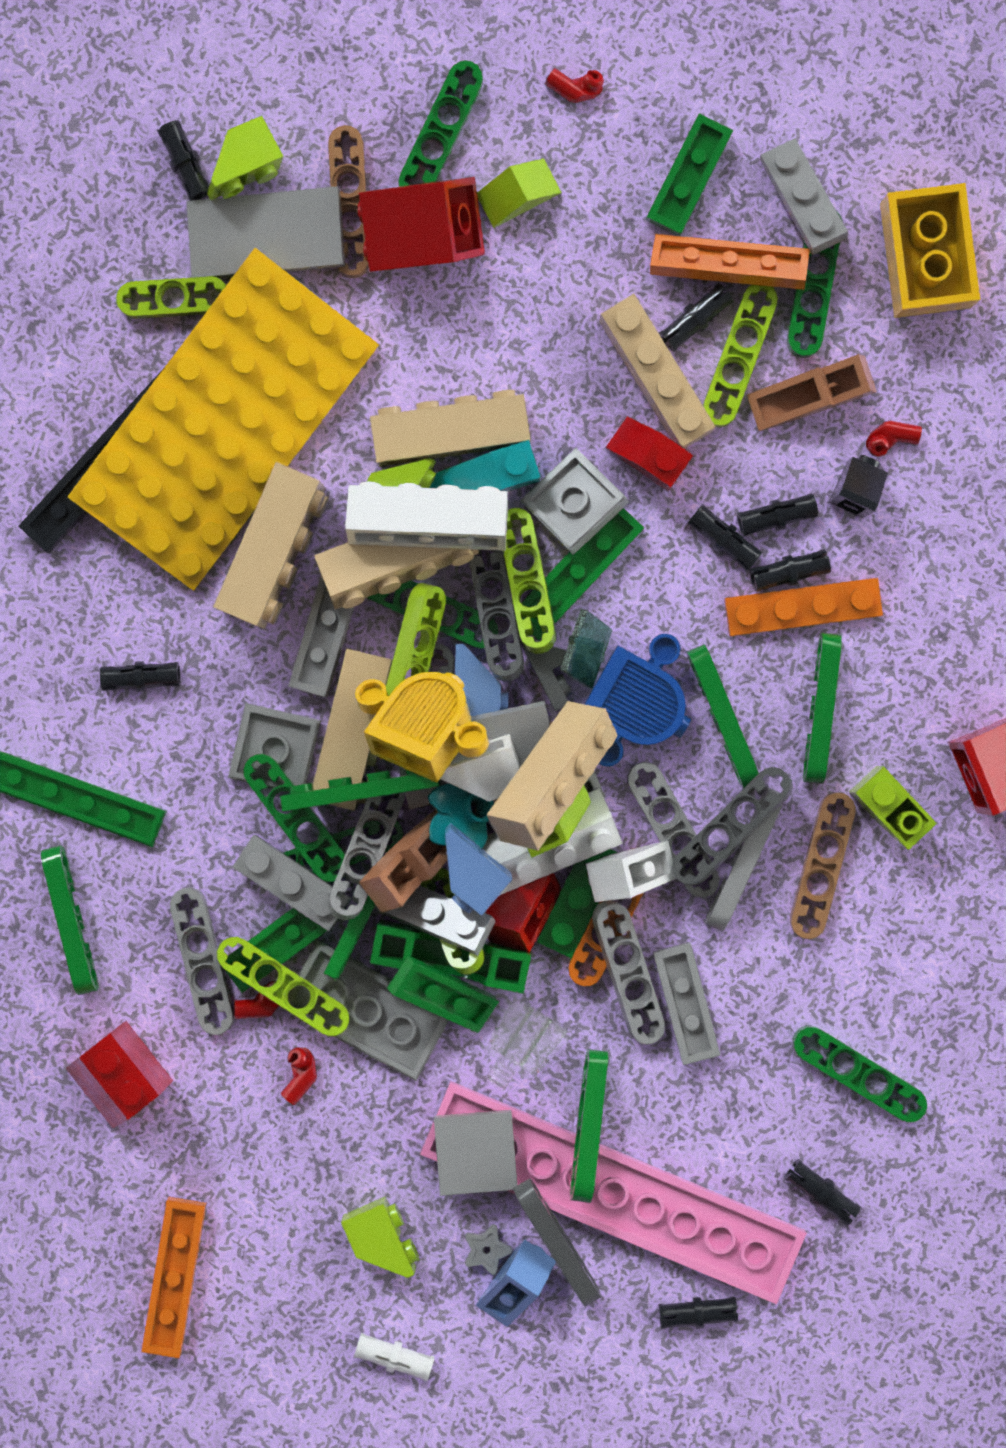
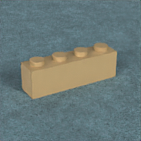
(656, 372)
(449, 429)
(361, 571)
(345, 745)
(552, 775)

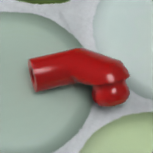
(578, 89)
(889, 434)
(255, 1008)
(303, 1072)

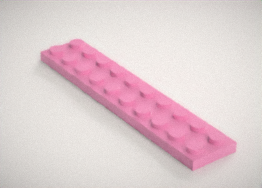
(646, 1204)

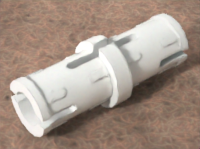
(394, 1357)

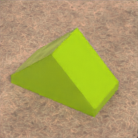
(517, 191)

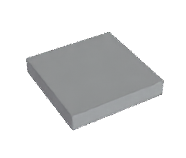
(574, 501)
(277, 734)
(475, 1152)

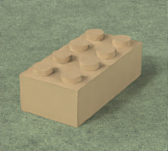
(271, 546)

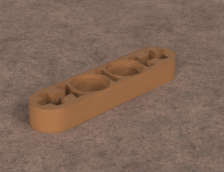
(349, 201)
(817, 864)

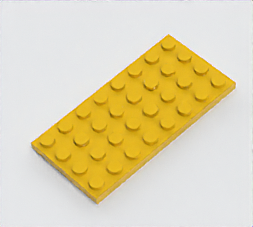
(220, 417)

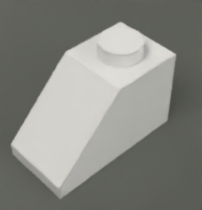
(485, 774)
(630, 872)

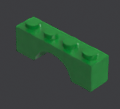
(501, 969)

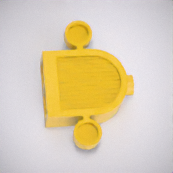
(421, 723)

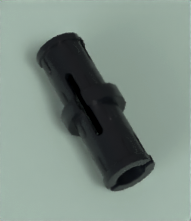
(184, 160)
(696, 317)
(777, 514)
(724, 537)
(790, 570)
(140, 676)
(822, 1192)
(698, 1312)

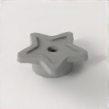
(497, 1249)

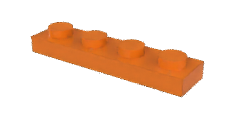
(729, 261)
(803, 607)
(174, 1277)

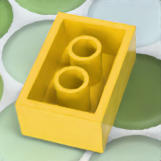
(929, 250)

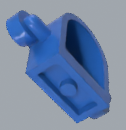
(641, 697)

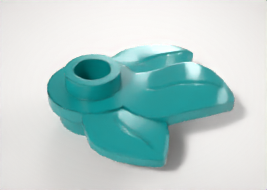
(455, 808)

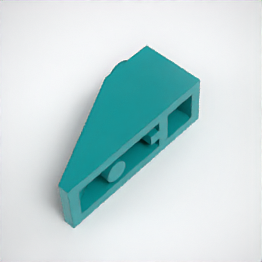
(503, 469)

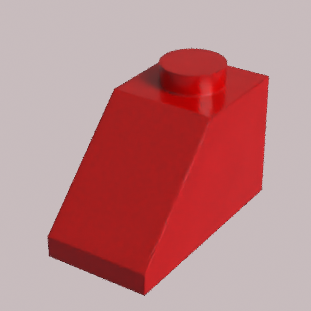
(649, 452)
(523, 913)

